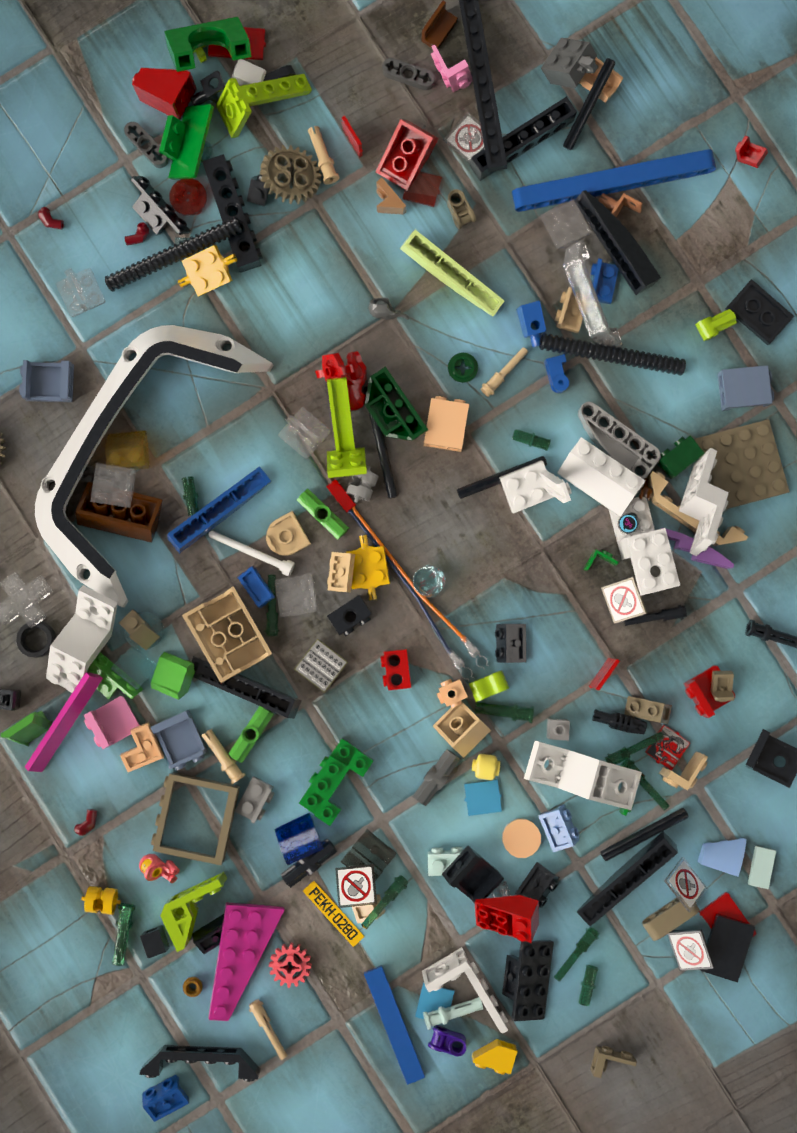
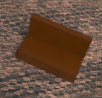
(438, 26)

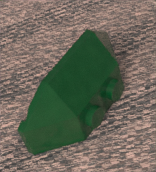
(392, 408)

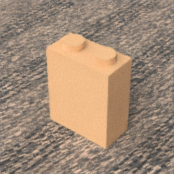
(446, 424)

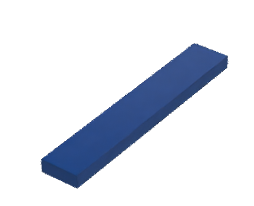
(394, 1025)

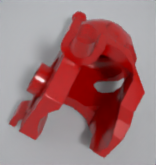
(355, 373)

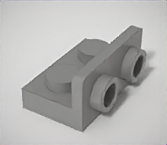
(254, 799)

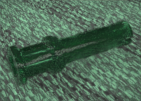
(514, 712)
(123, 925)

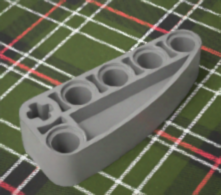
(615, 447)

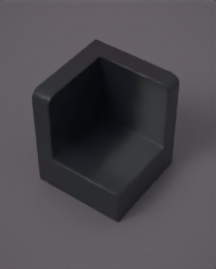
(154, 941)

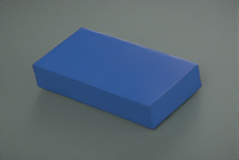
(256, 587)

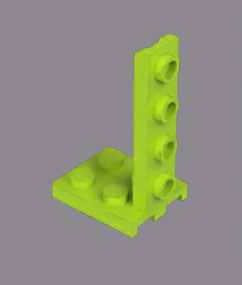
(236, 100)
(346, 458)

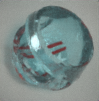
(429, 581)

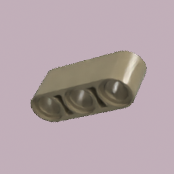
(667, 919)

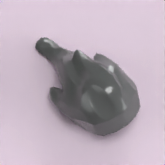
(383, 309)

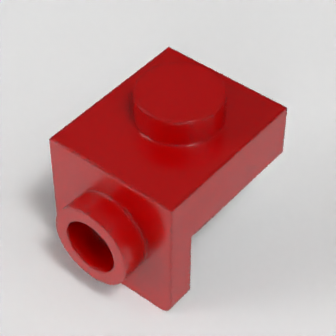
(750, 153)

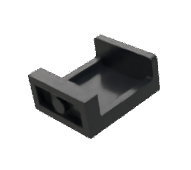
(472, 875)

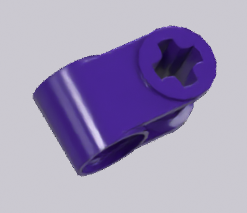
(446, 1039)

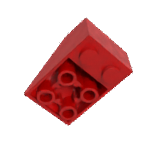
(509, 916)

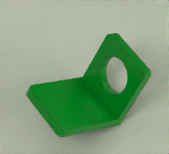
(604, 555)

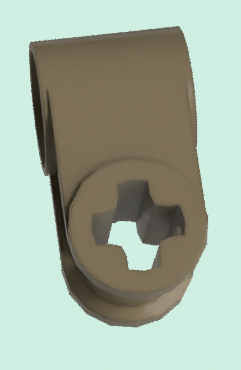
(460, 212)

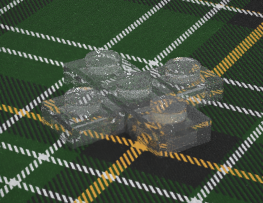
(24, 599)

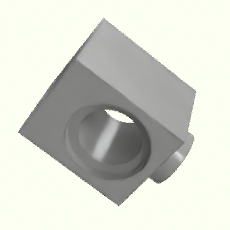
(558, 729)

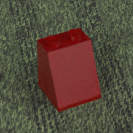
(165, 89)

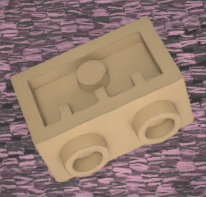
(341, 572)

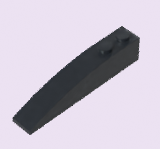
(618, 243)
(249, 690)
(628, 877)

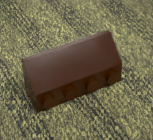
(134, 522)

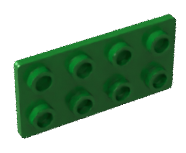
(185, 140)

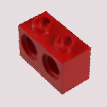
(401, 669)

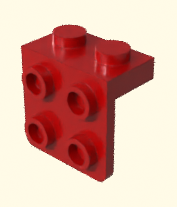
(699, 690)

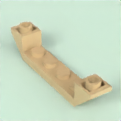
(657, 483)

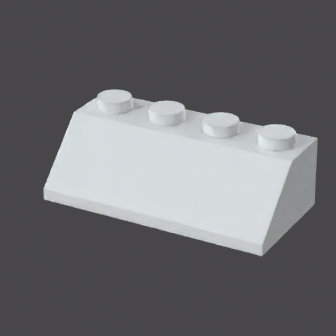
(601, 477)

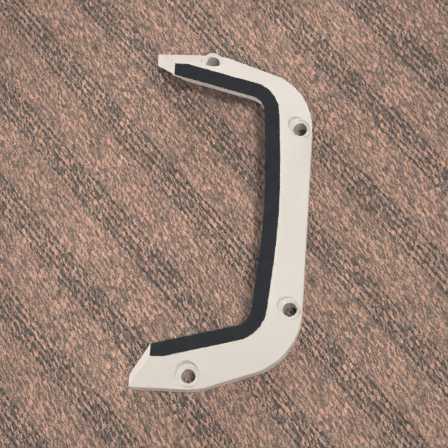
(50, 506)

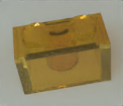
(127, 450)

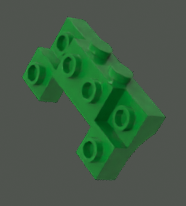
(330, 776)

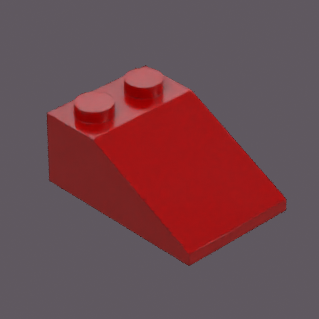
(406, 154)

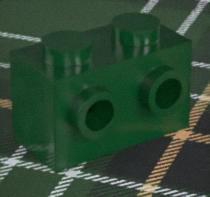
(680, 457)

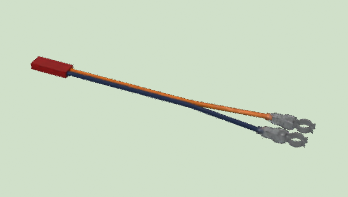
(347, 504)

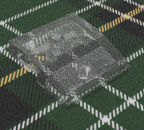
(565, 224)

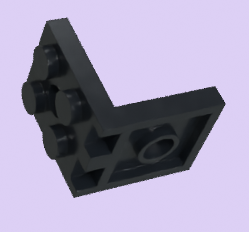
(763, 757)

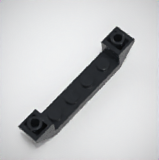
(247, 1070)

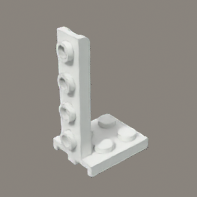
(532, 486)
(450, 969)

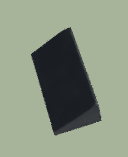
(209, 935)

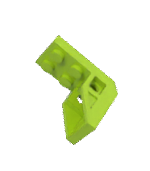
(181, 910)

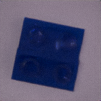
(298, 839)

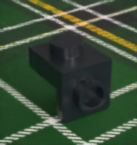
(257, 193)

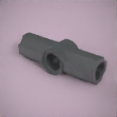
(436, 777)

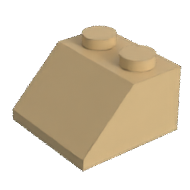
(461, 729)

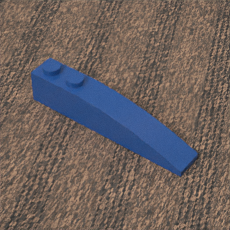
(217, 510)

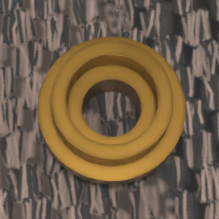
(192, 992)

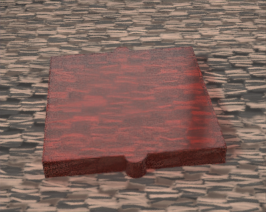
(423, 189)

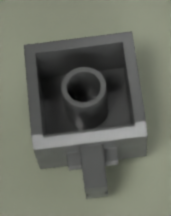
(569, 62)

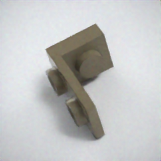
(648, 710)
(599, 1060)

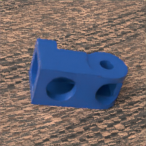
(555, 373)

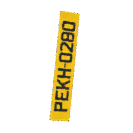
(333, 913)

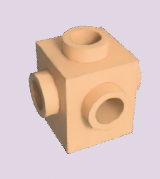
(459, 693)

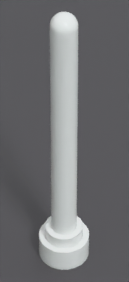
(284, 566)

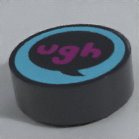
(627, 523)

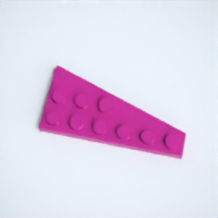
(242, 943)

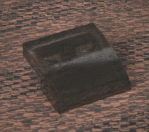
(367, 851)

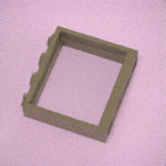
(165, 802)

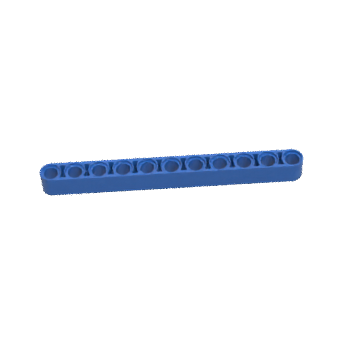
(614, 180)

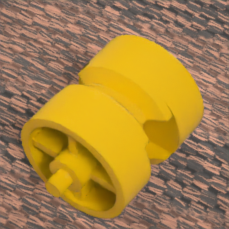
(102, 900)

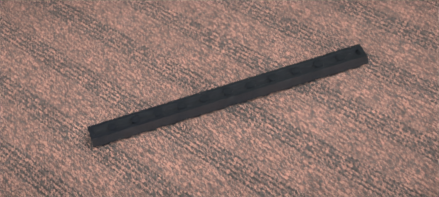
(483, 85)

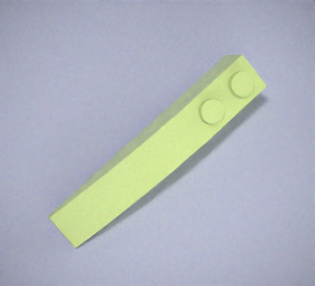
(451, 273)

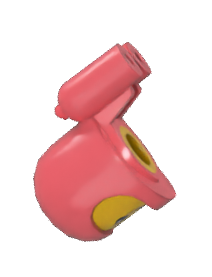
(154, 867)

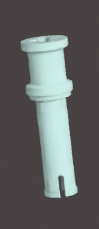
(443, 1014)

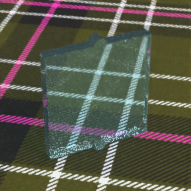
(134, 667)

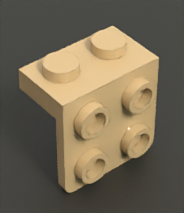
(688, 776)

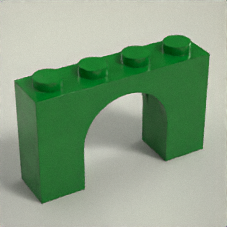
(225, 32)

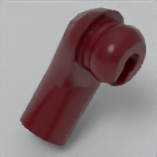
(48, 221)
(139, 236)
(88, 824)

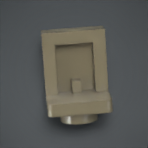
(722, 686)

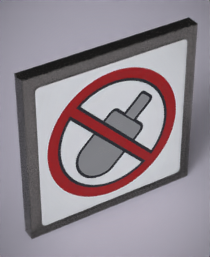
(356, 886)

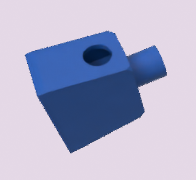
(533, 314)

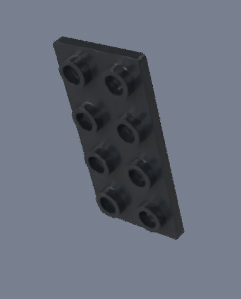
(528, 979)

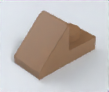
(392, 203)

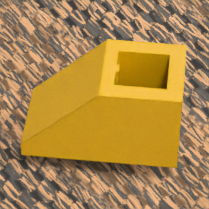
(496, 1055)

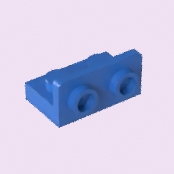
(604, 280)
(164, 1098)

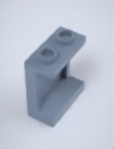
(47, 381)
(745, 387)
(180, 740)

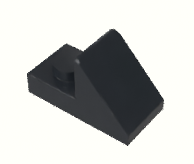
(10, 699)

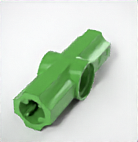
(331, 522)
(244, 743)

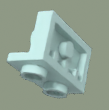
(439, 860)

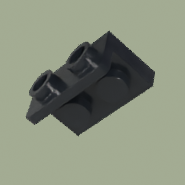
(510, 643)
(538, 884)

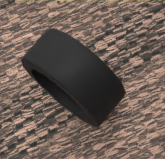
(21, 644)

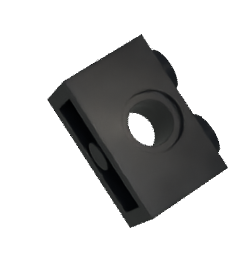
(338, 618)

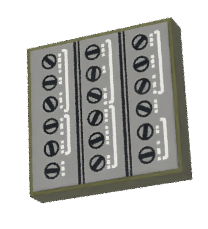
(321, 665)

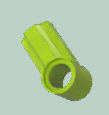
(712, 326)

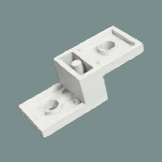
(704, 502)

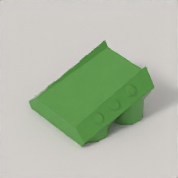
(172, 676)
(28, 728)

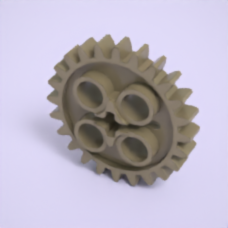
(307, 175)

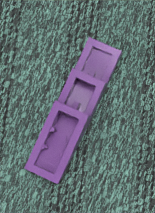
(709, 556)

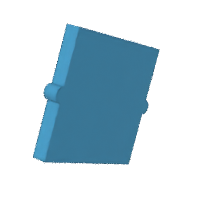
(482, 797)
(433, 1000)

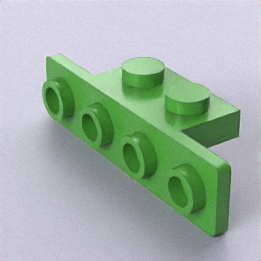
(111, 680)

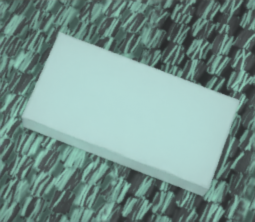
(761, 867)

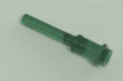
(272, 616)
(625, 753)
(645, 784)
(392, 892)
(582, 946)

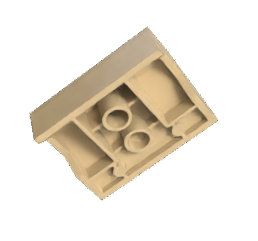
(227, 635)

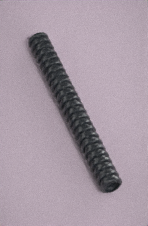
(173, 254)
(612, 354)

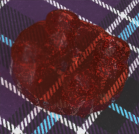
(197, 197)

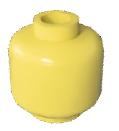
(486, 767)

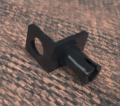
(208, 91)

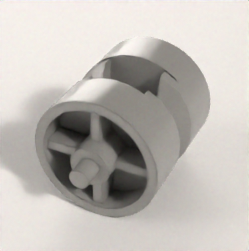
(361, 486)

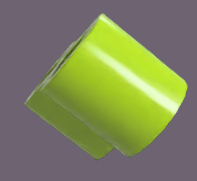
(488, 685)

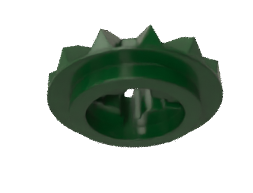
(469, 361)

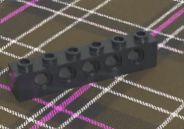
(529, 135)
(214, 169)

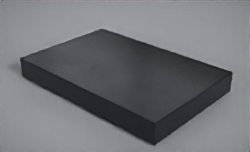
(760, 312)
(728, 946)

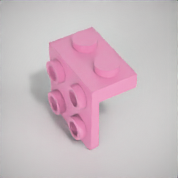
(455, 77)
(111, 722)

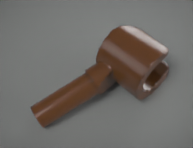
(645, 491)

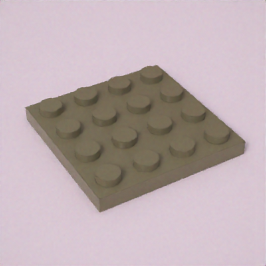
(746, 463)

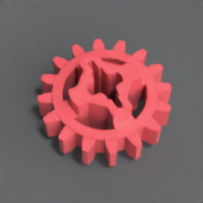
(282, 965)

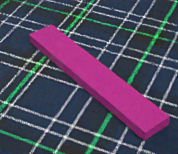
(63, 722)

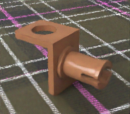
(616, 206)

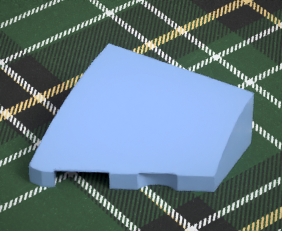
(723, 855)

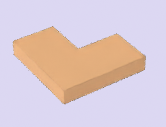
(147, 748)

